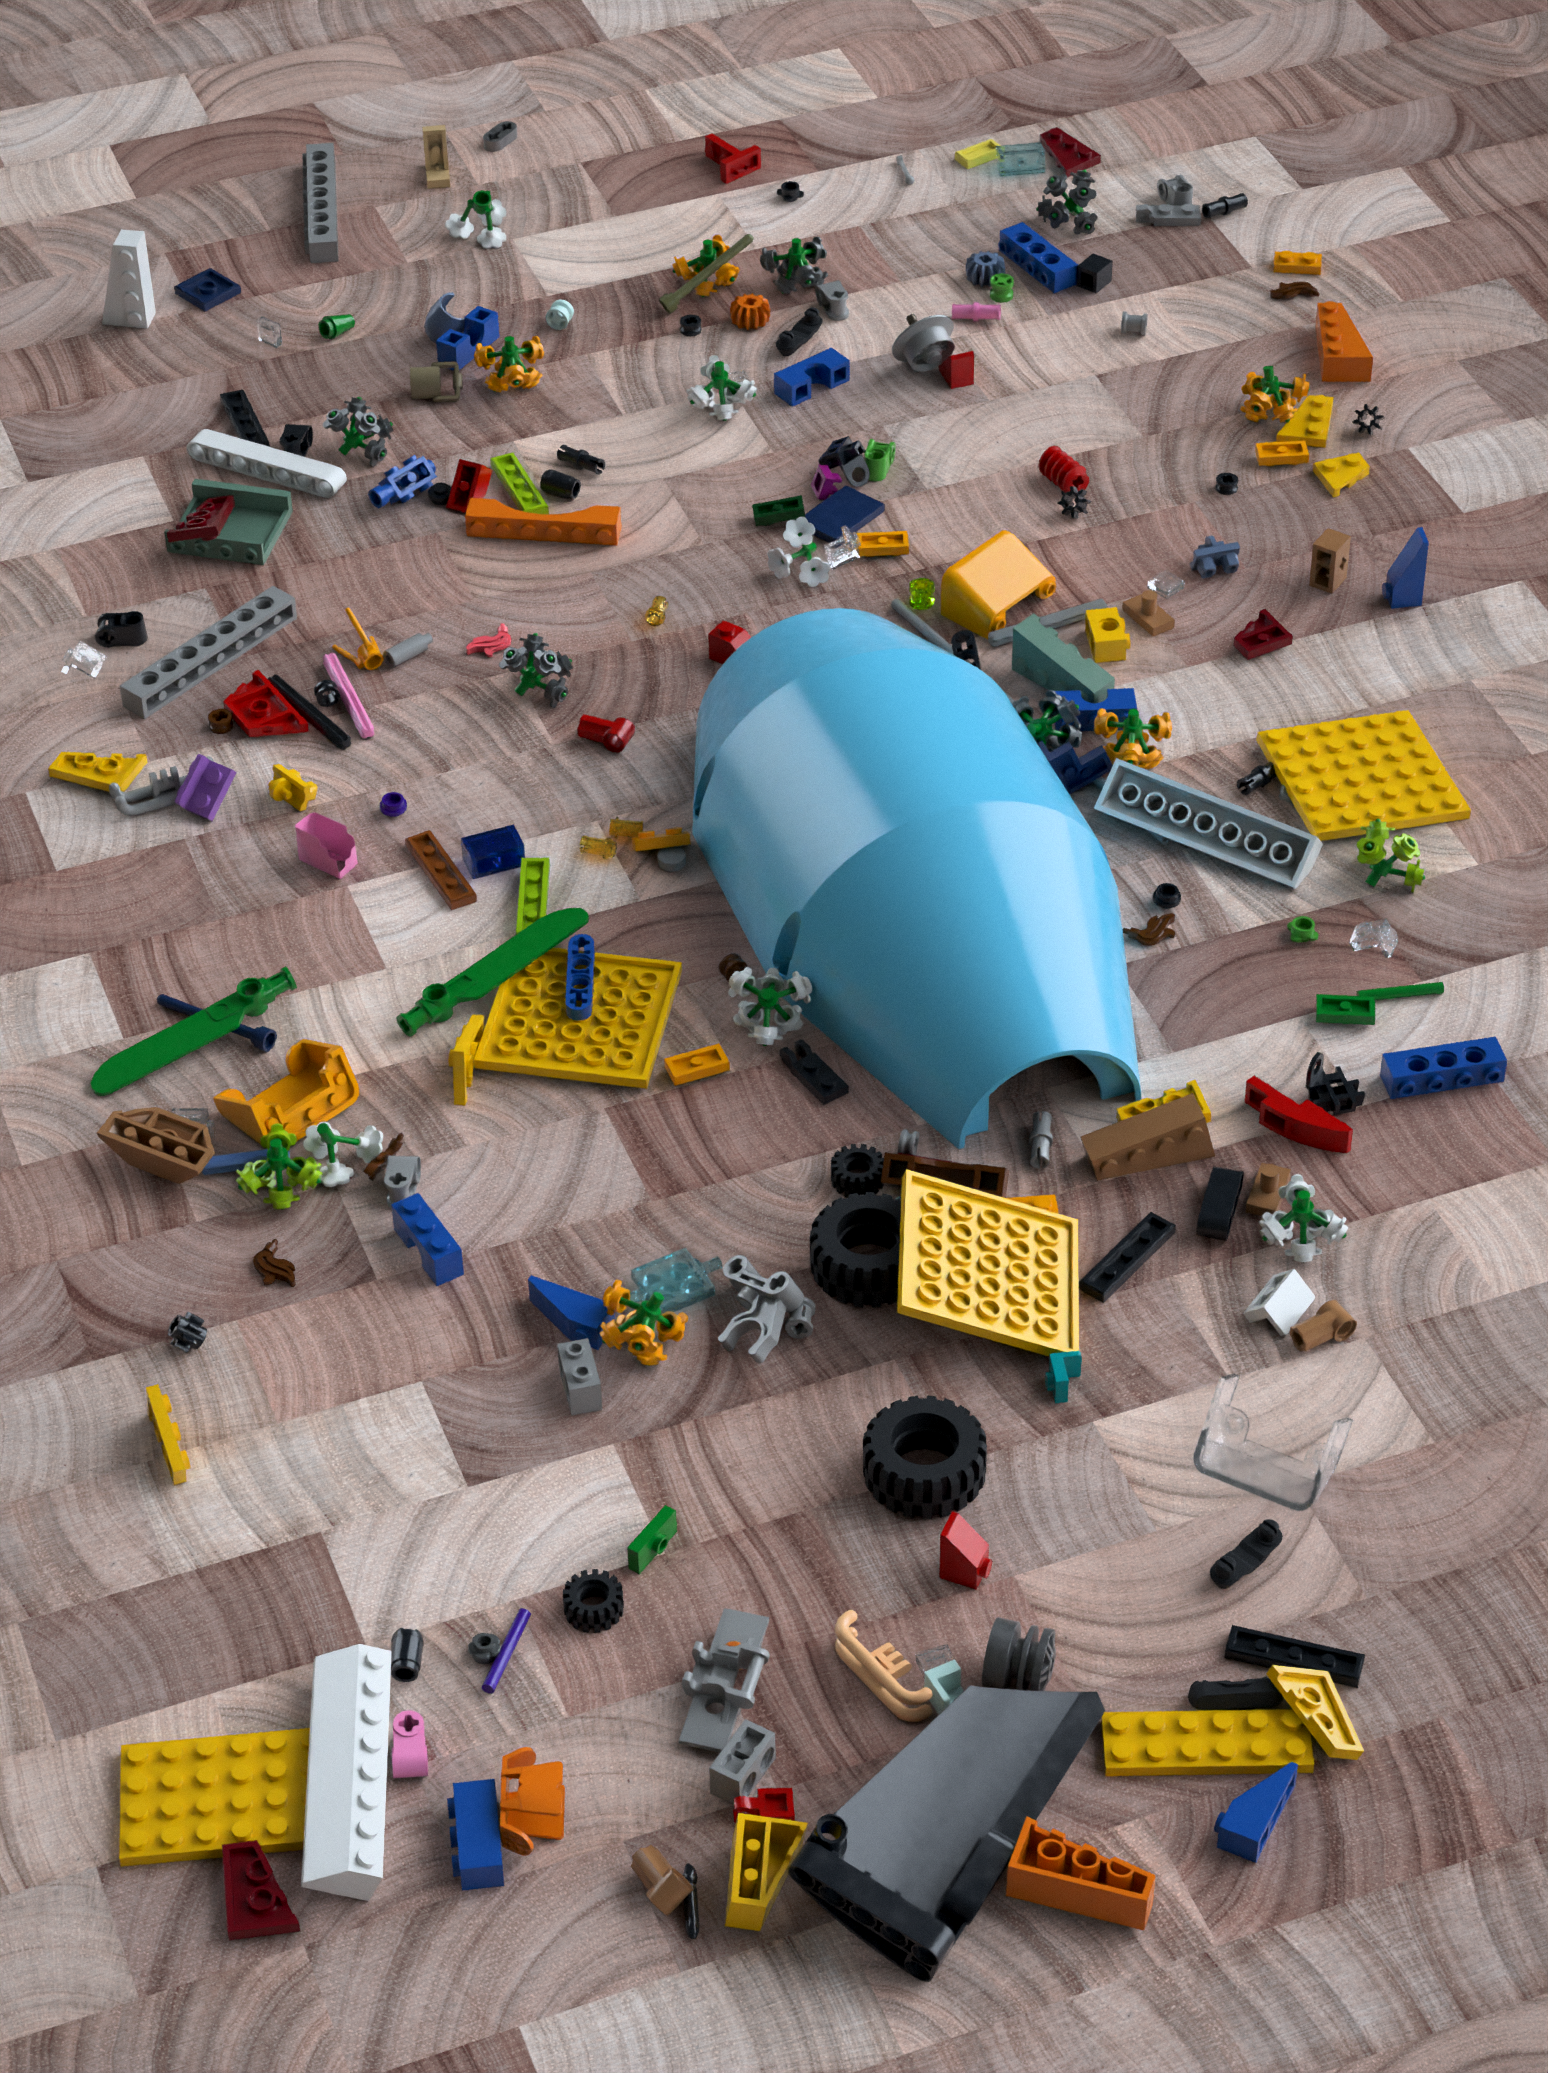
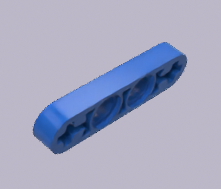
(582, 976)

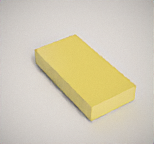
(977, 154)

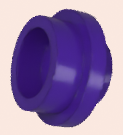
(393, 804)

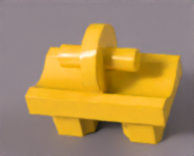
(290, 787)

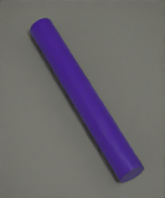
(507, 1649)

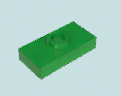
(1345, 1009)
(652, 1539)

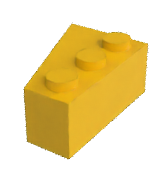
(759, 1866)

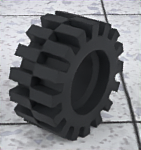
(857, 1159)
(593, 1615)

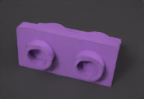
(204, 787)

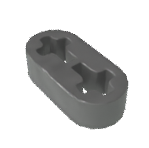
(500, 136)

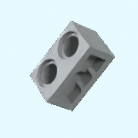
(579, 1376)
(742, 1762)

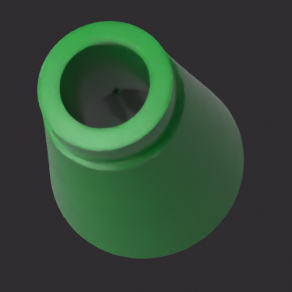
(335, 325)

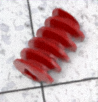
(1062, 469)

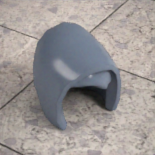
(439, 321)

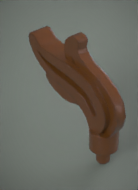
(1293, 289)
(1155, 930)
(380, 1162)
(273, 1268)

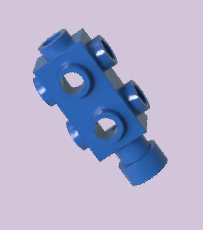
(403, 482)

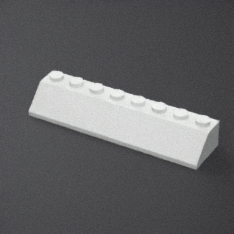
(1208, 824)
(347, 1772)

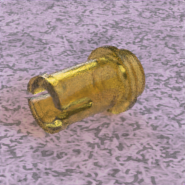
(656, 613)
(625, 828)
(596, 846)

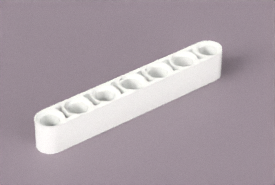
(266, 463)

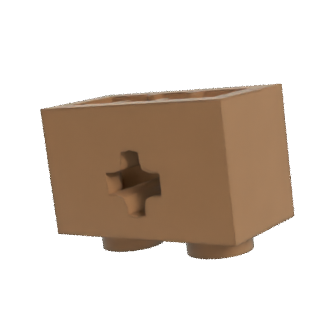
(1329, 560)

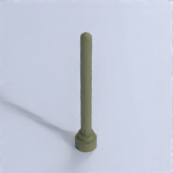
(671, 300)

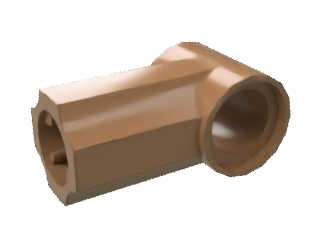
(1328, 1323)
(664, 1883)

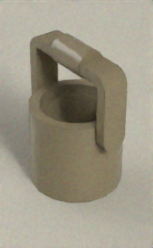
(426, 382)

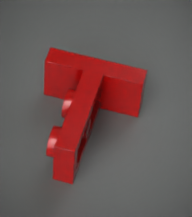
(732, 161)

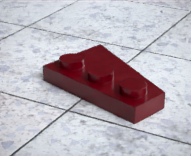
(1068, 152)
(252, 1894)

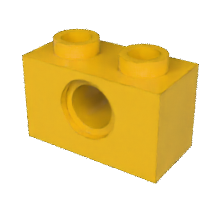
(1106, 635)

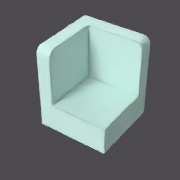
(944, 1683)

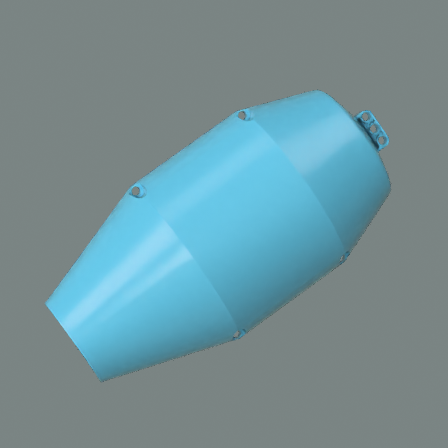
(910, 863)

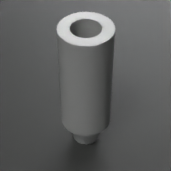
(407, 649)

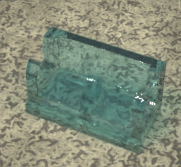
(1020, 159)

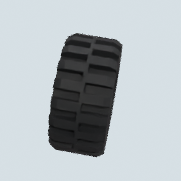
(854, 1223)
(917, 1487)

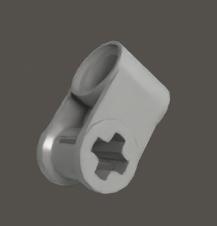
(1175, 191)
(833, 299)
(401, 1177)

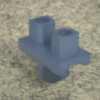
(1215, 554)

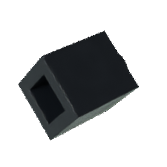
(1094, 273)

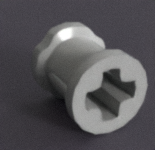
(1134, 323)
(805, 1326)

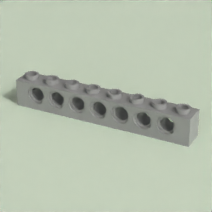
(320, 203)
(208, 652)

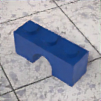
(458, 347)
(824, 368)
(1118, 701)
(420, 1227)

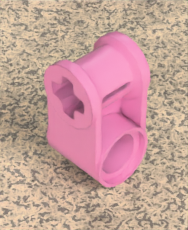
(409, 1748)

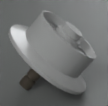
(925, 342)

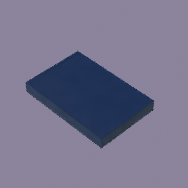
(841, 509)

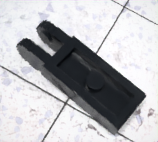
(814, 1073)

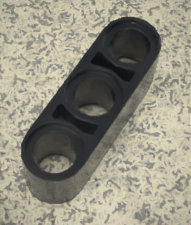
(1219, 1203)

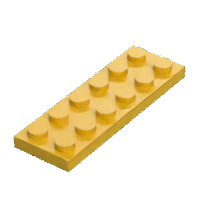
(1204, 1742)

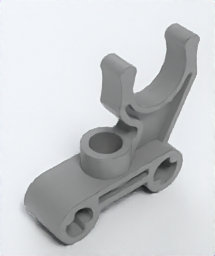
(765, 1302)

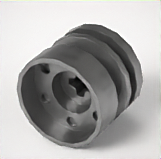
(1018, 1658)

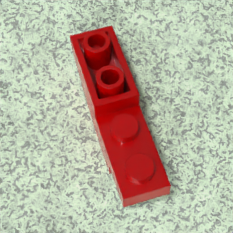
(1301, 1123)

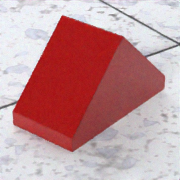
(958, 370)

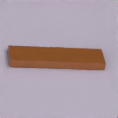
(440, 870)

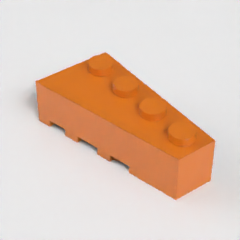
(1340, 346)
(1077, 1878)

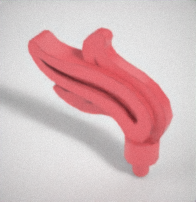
(490, 644)

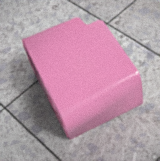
(320, 842)

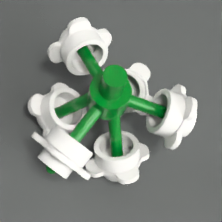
(735, 392)
(769, 991)
(1312, 1222)

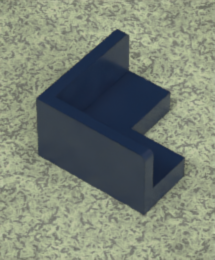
(1076, 771)

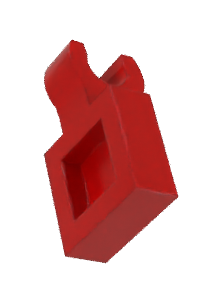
(768, 1803)

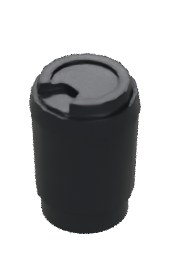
(560, 484)
(406, 1654)

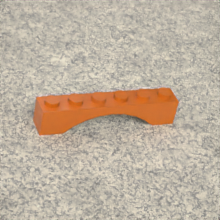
(589, 526)

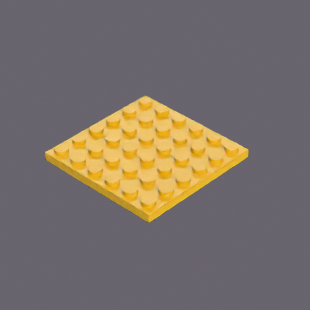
(1362, 772)
(613, 1046)
(988, 1266)

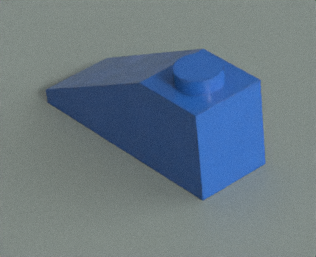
(1407, 574)
(570, 1311)
(1254, 1814)

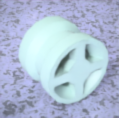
(559, 314)

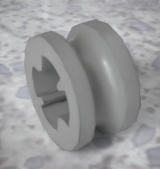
(908, 1142)

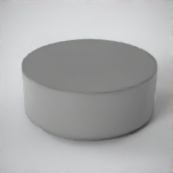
(671, 858)

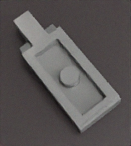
(1169, 214)

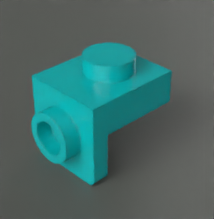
(1061, 1367)

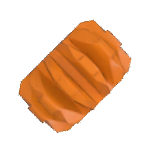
(750, 311)

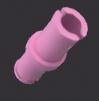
(976, 311)

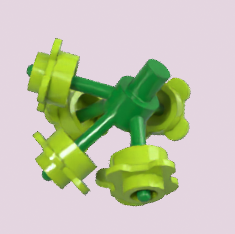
(1373, 853)
(261, 1172)

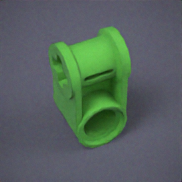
(879, 459)

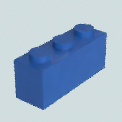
(476, 1835)

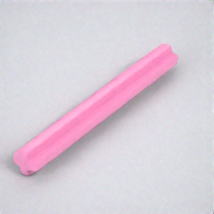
(348, 696)

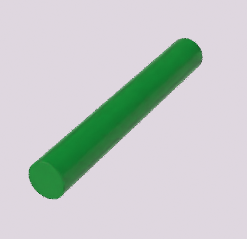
(1403, 991)

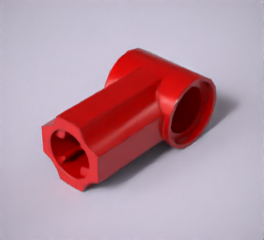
(612, 734)

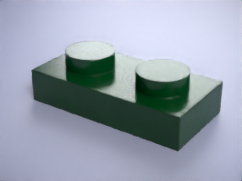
(778, 511)

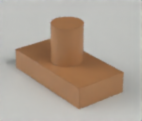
(1148, 614)
(1264, 1193)

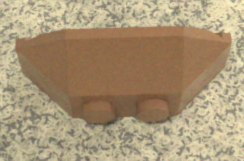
(159, 1142)

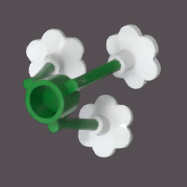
(489, 211)

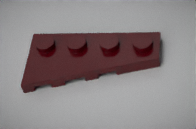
(205, 522)

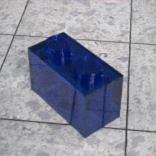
(492, 851)

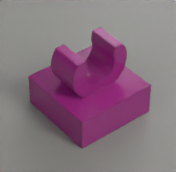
(823, 482)

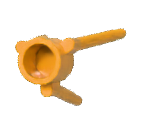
(368, 653)

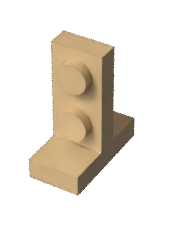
(436, 156)

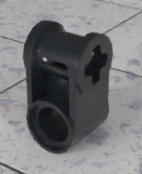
(297, 439)
(124, 629)

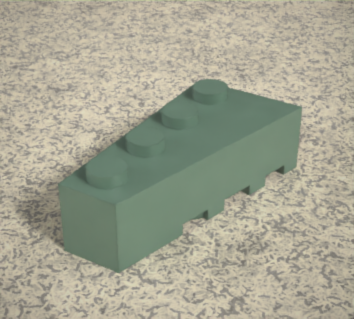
(1054, 665)

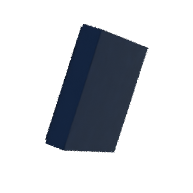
(207, 289)

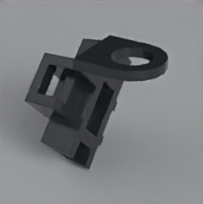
(847, 456)
(1337, 1099)

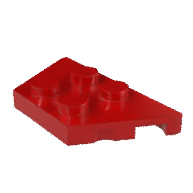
(263, 709)

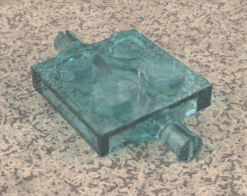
(677, 1278)

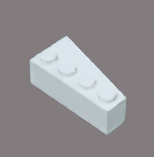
(129, 286)

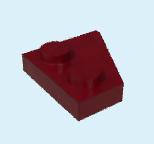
(1262, 636)

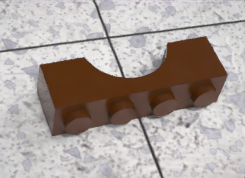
(975, 1176)

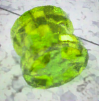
(921, 593)

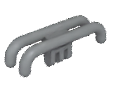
(163, 790)

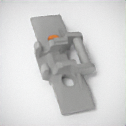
(714, 1675)

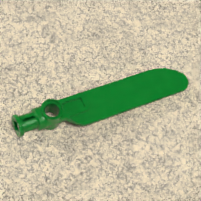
(493, 969)
(190, 1033)

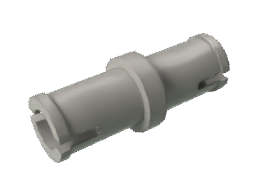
(1040, 1139)

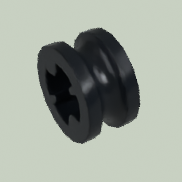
(690, 325)
(1226, 483)
(327, 700)

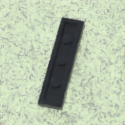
(243, 417)
(1127, 1257)
(1271, 1649)

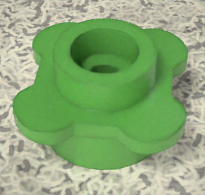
(1302, 929)

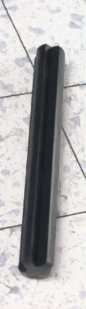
(311, 713)

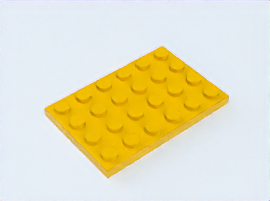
(210, 1792)

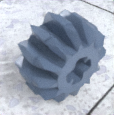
(983, 266)

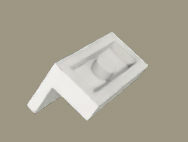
(1281, 1301)

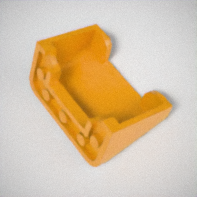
(991, 581)
(313, 1092)

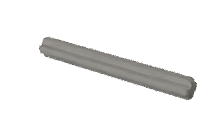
(1053, 620)

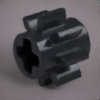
(1363, 416)
(1080, 500)
(187, 1332)

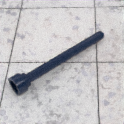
(262, 1037)

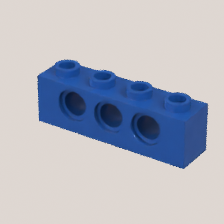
(1038, 257)
(1443, 1067)

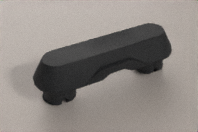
(801, 332)
(1247, 1555)
(1234, 1695)

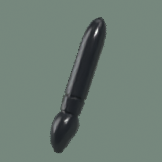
(691, 1903)

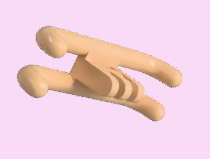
(880, 1671)

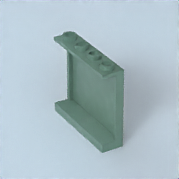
(250, 528)

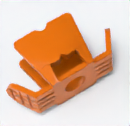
(536, 1806)

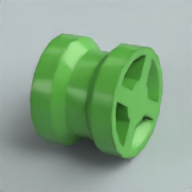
(1001, 287)

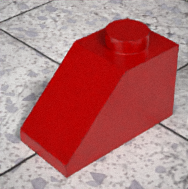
(469, 482)
(725, 641)
(963, 1553)

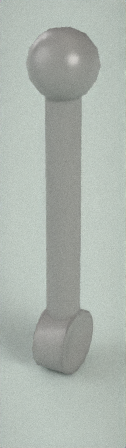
(909, 179)

